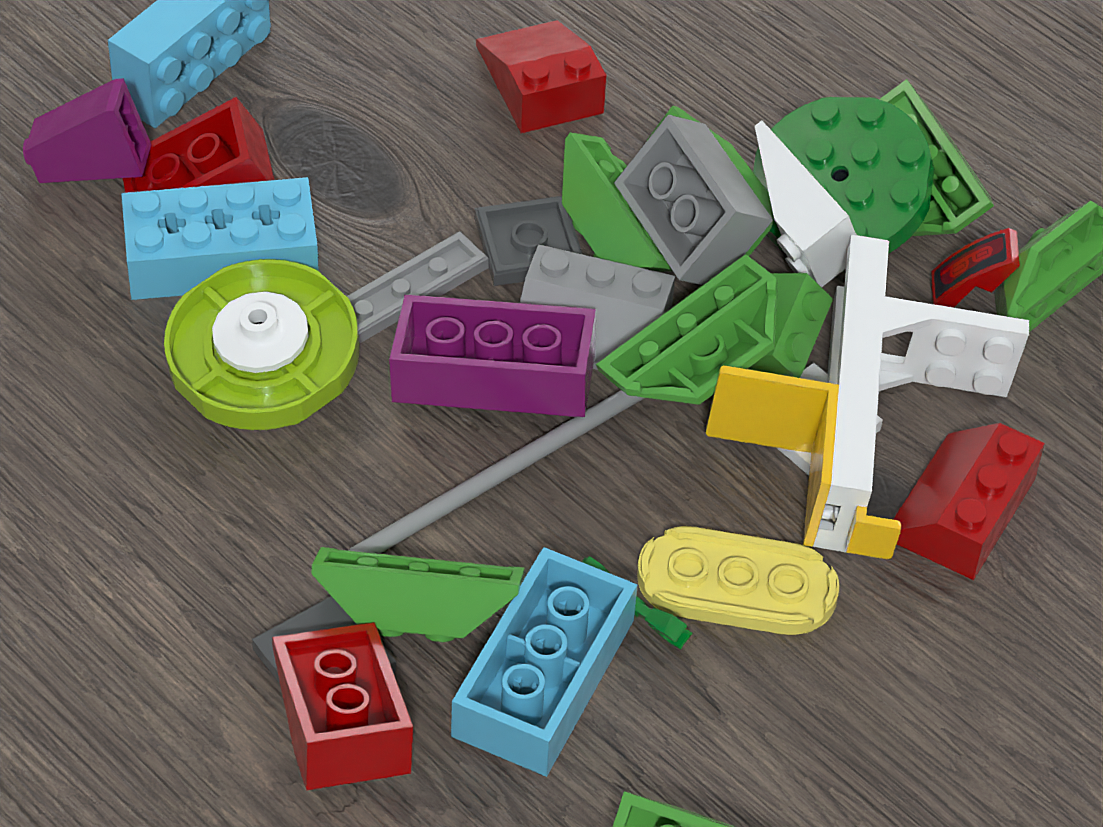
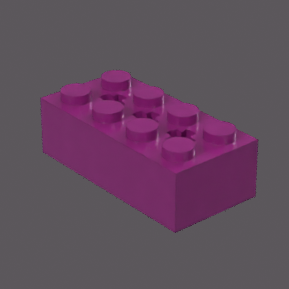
(493, 355)

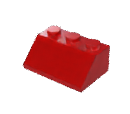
(968, 496)

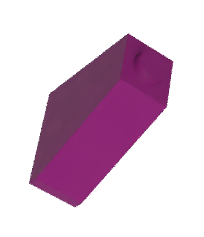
(89, 138)

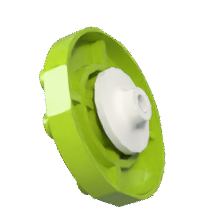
(262, 344)

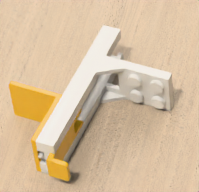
(840, 416)

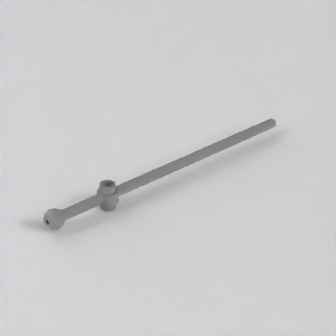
(495, 474)

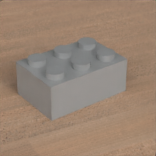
(692, 200)

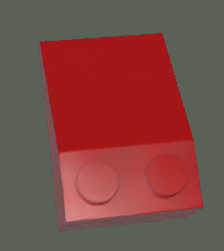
(545, 75)
(207, 151)
(343, 706)

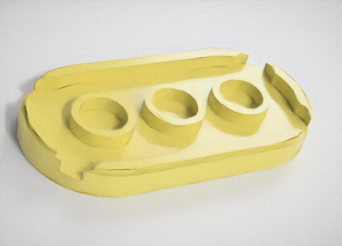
(738, 580)

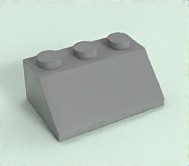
(622, 294)

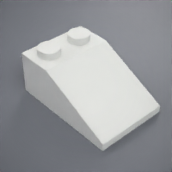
(808, 218)

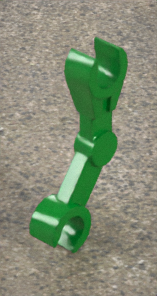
(663, 623)

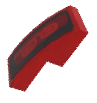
(978, 264)

